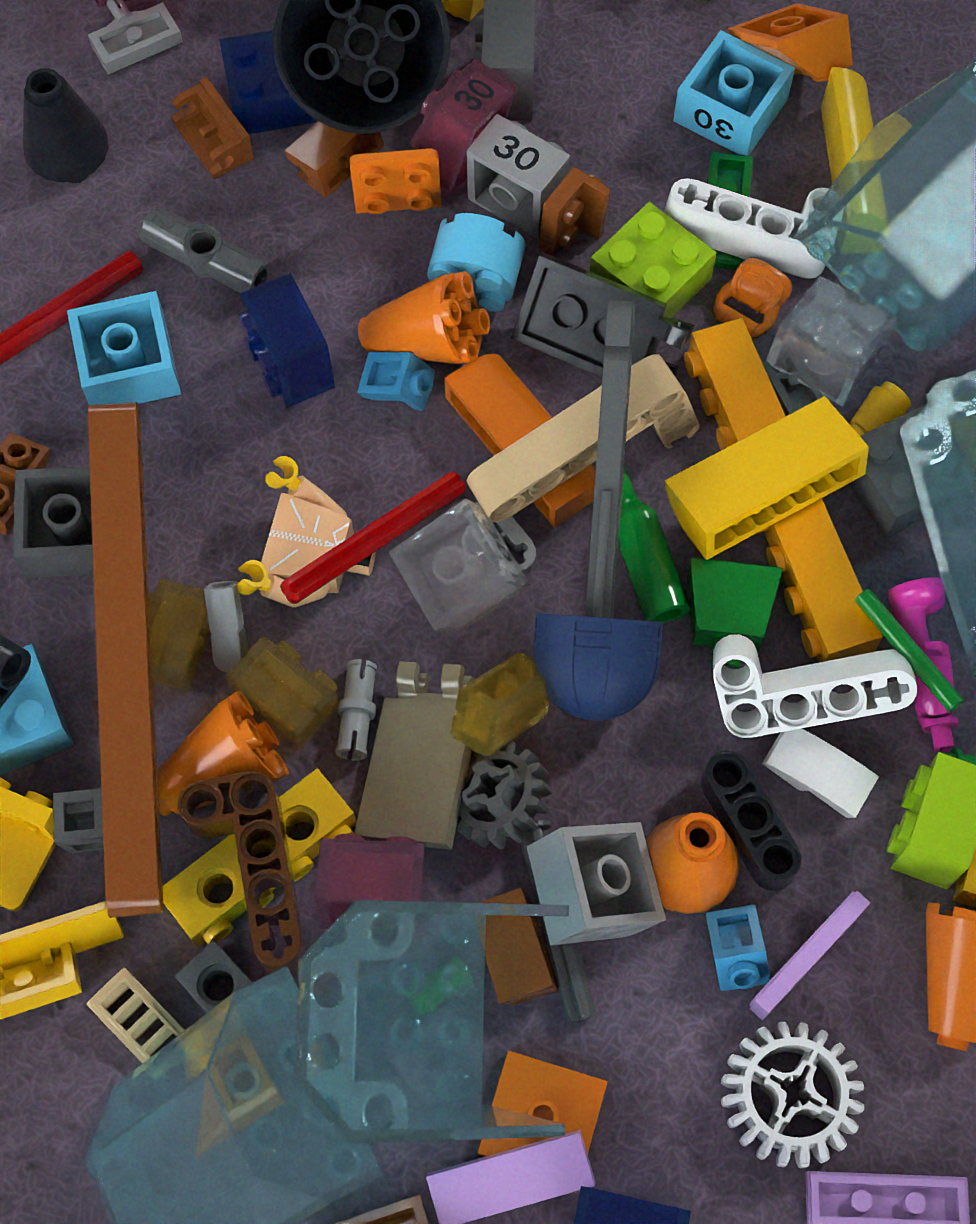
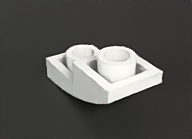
(821, 769)

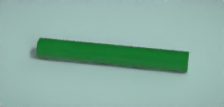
(910, 650)

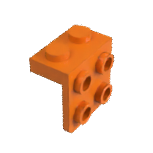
(396, 181)

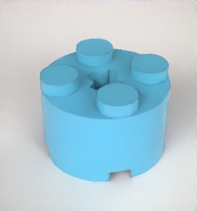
(484, 251)

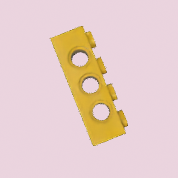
(188, 893)

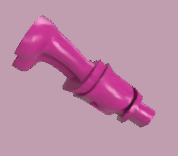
(910, 606)

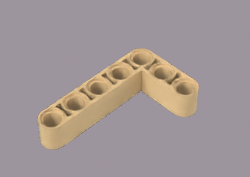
(571, 440)

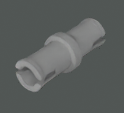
(356, 710)

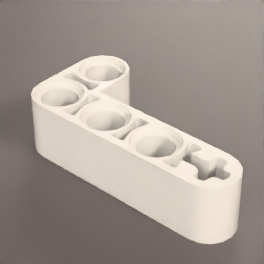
(745, 225)
(812, 682)

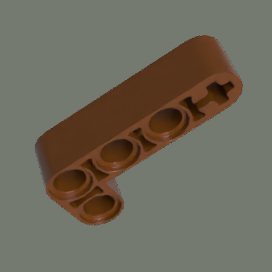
(256, 873)

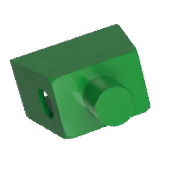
(730, 601)

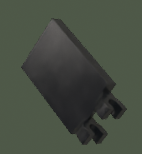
(568, 316)

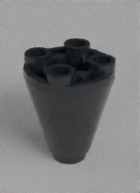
(59, 130)

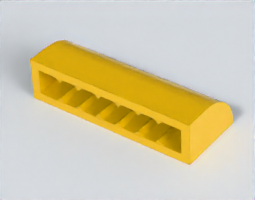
(845, 117)
(766, 477)

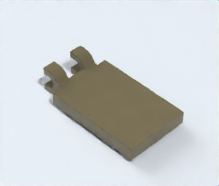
(416, 762)

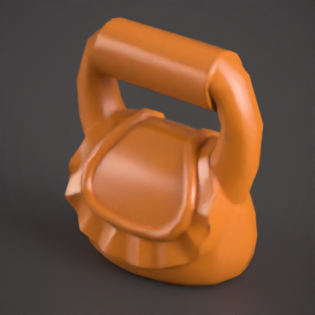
(758, 287)

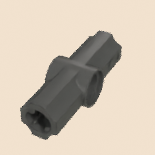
(186, 241)

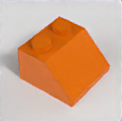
(802, 37)

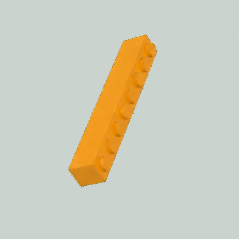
(806, 542)

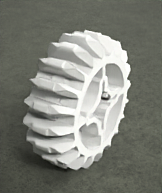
(815, 1106)

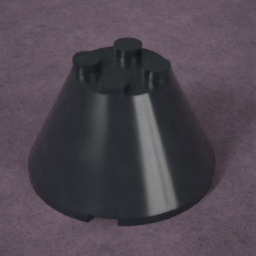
(361, 60)

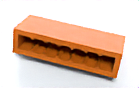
(503, 412)

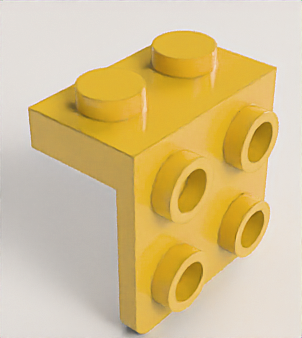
(24, 843)

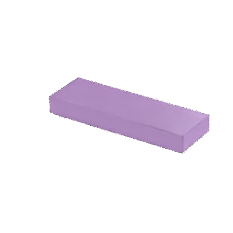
(808, 954)
(510, 1179)
(885, 1199)

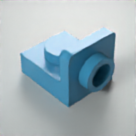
(397, 378)
(738, 947)

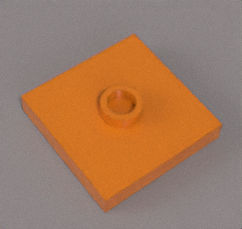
(548, 1094)

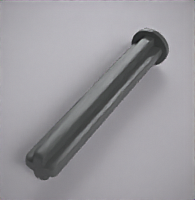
(565, 957)

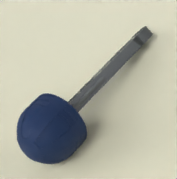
(592, 661)

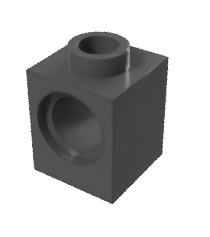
(205, 969)

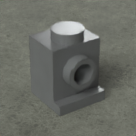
(78, 821)

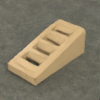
(115, 989)

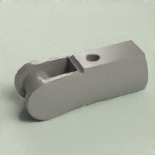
(225, 624)

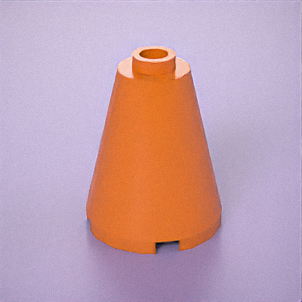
(951, 975)

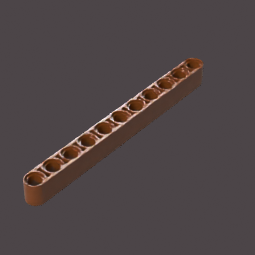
(124, 663)

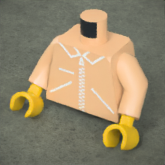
(301, 531)

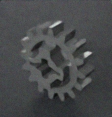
(502, 794)

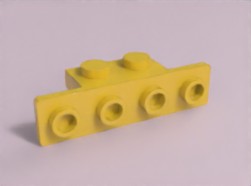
(41, 958)

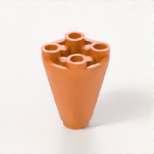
(432, 322)
(220, 746)
(690, 875)

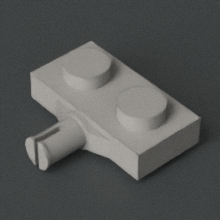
(134, 35)

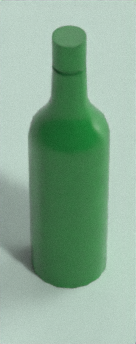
(649, 560)

